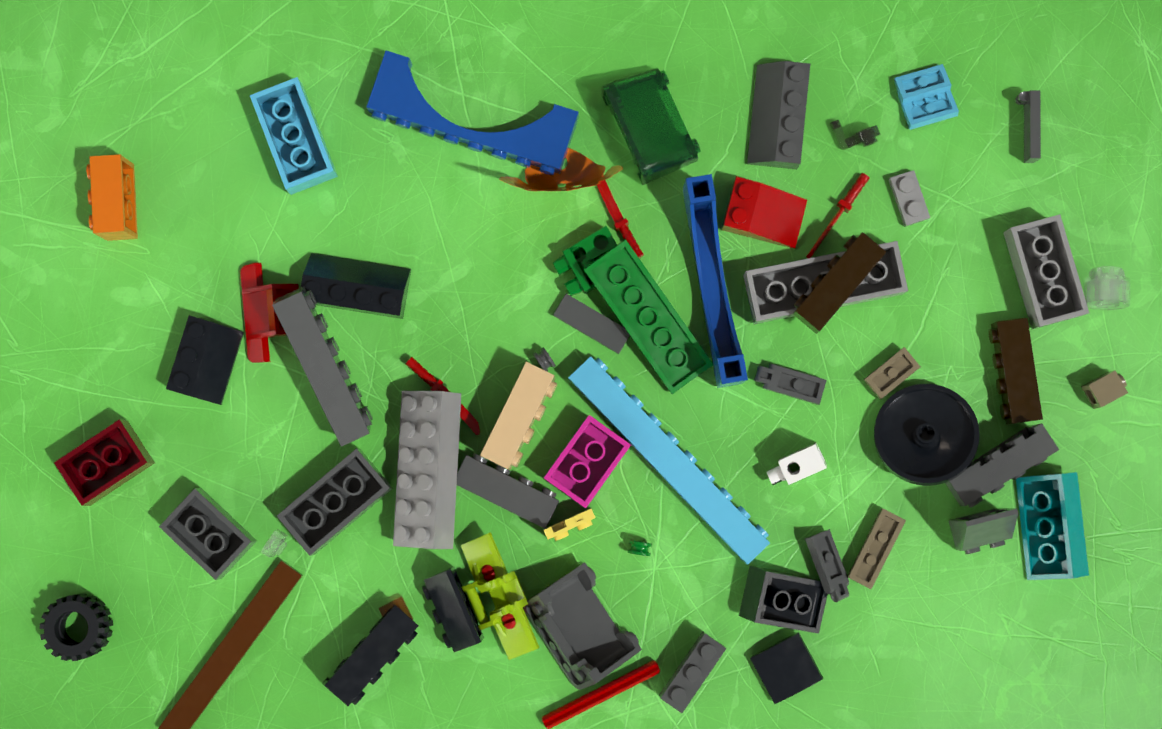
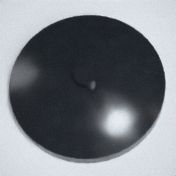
(926, 434)

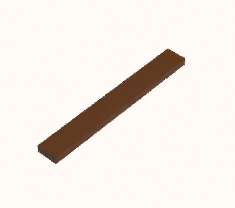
(233, 648)

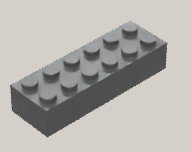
(322, 365)

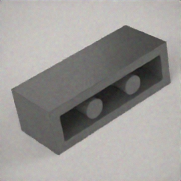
(692, 672)

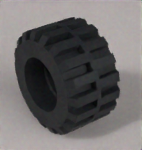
(56, 633)

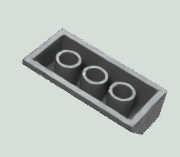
(778, 114)

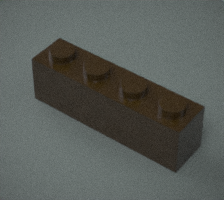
(839, 282)
(1016, 371)

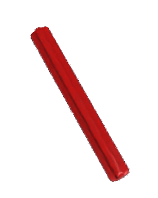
(601, 694)

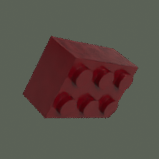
(104, 462)

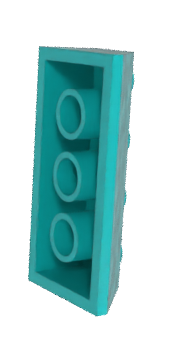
(1052, 526)

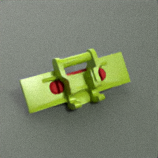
(506, 594)

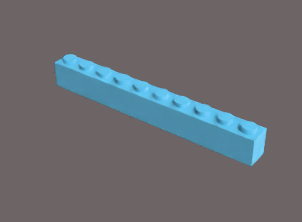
(668, 460)

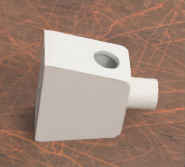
(810, 462)

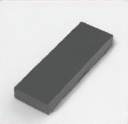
(592, 323)

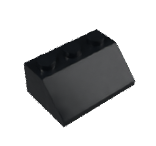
(205, 360)
(452, 610)

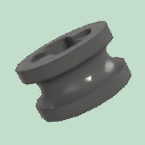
(544, 359)

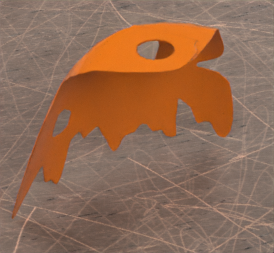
(578, 171)

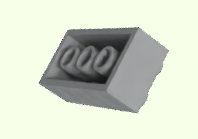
(1046, 272)

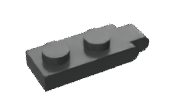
(791, 383)
(828, 565)

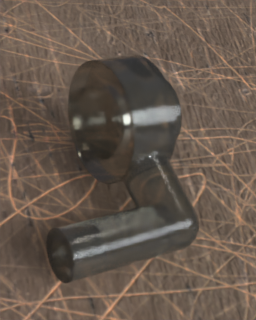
(865, 137)

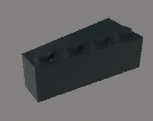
(371, 655)

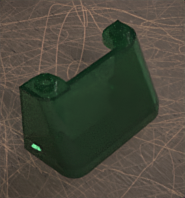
(650, 124)

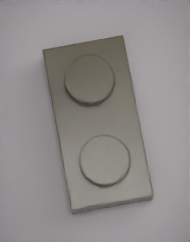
(892, 373)

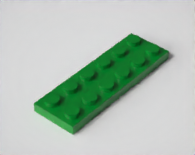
(648, 316)

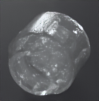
(1107, 288)

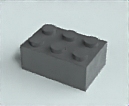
(208, 533)

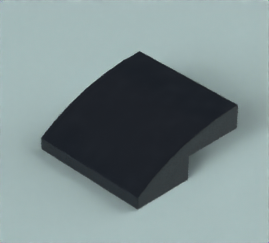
(786, 668)

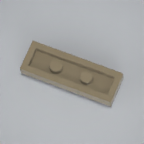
(876, 548)

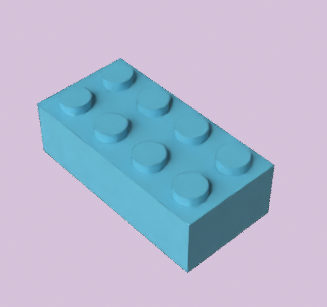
(293, 136)

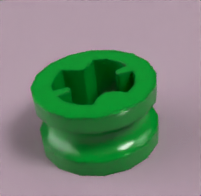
(639, 548)

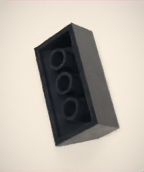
(357, 285)

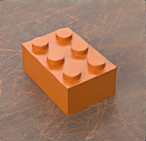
(112, 197)

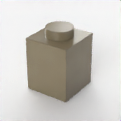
(1105, 389)

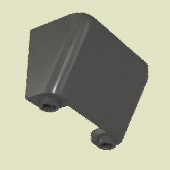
(579, 629)

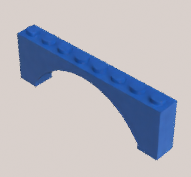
(537, 144)
(703, 227)

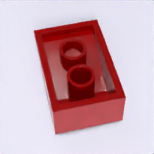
(764, 213)

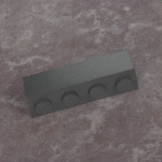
(511, 494)

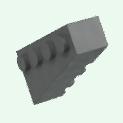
(1002, 463)

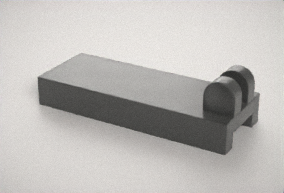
(1032, 124)

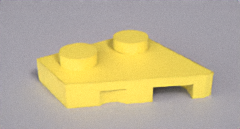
(561, 529)

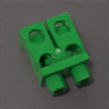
(582, 255)

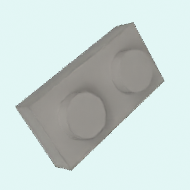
(909, 198)

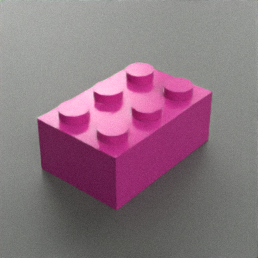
(587, 461)

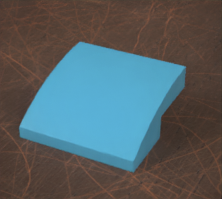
(926, 96)

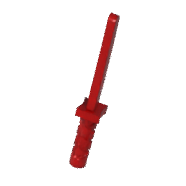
(844, 205)
(620, 223)
(438, 385)

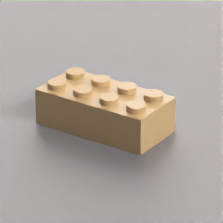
(518, 416)

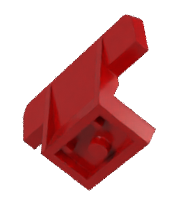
(259, 313)

